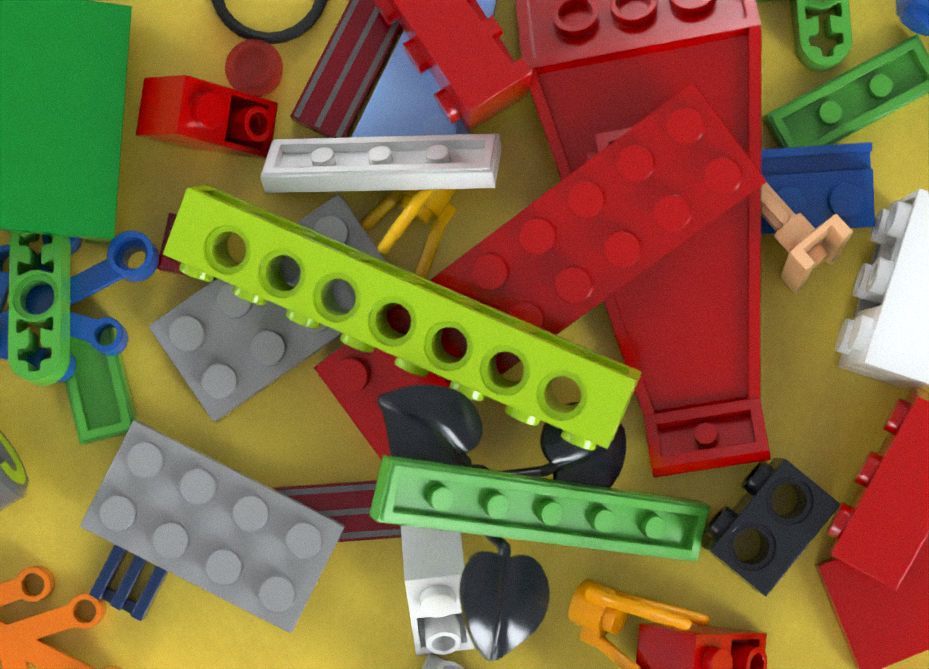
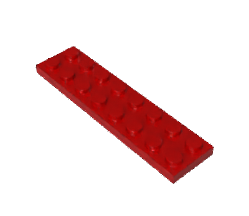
(573, 243)

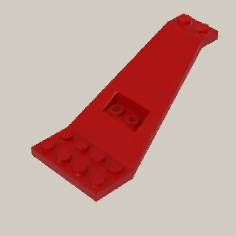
(698, 309)

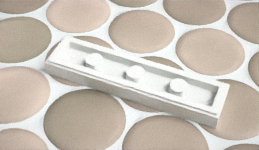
(382, 163)

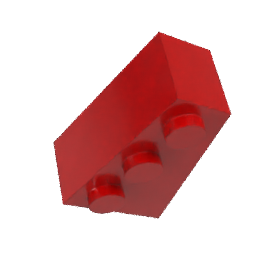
(462, 55)
(892, 505)

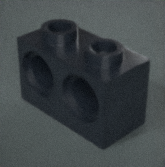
(781, 536)

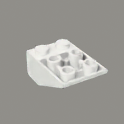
(892, 314)

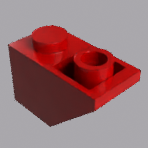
(205, 116)
(700, 648)

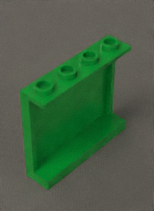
(61, 116)

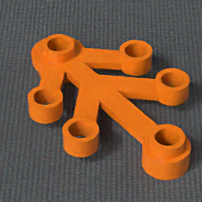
(21, 639)

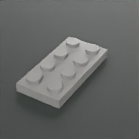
(239, 347)
(212, 526)

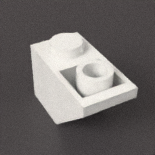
(432, 582)

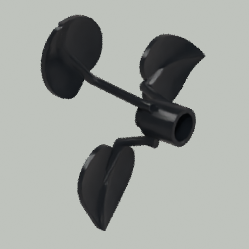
(498, 593)

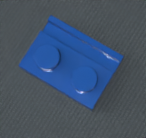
(823, 182)

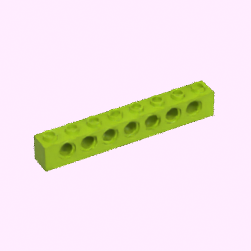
(200, 244)

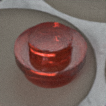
(254, 67)

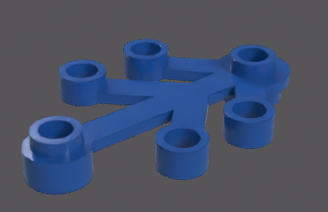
(82, 286)

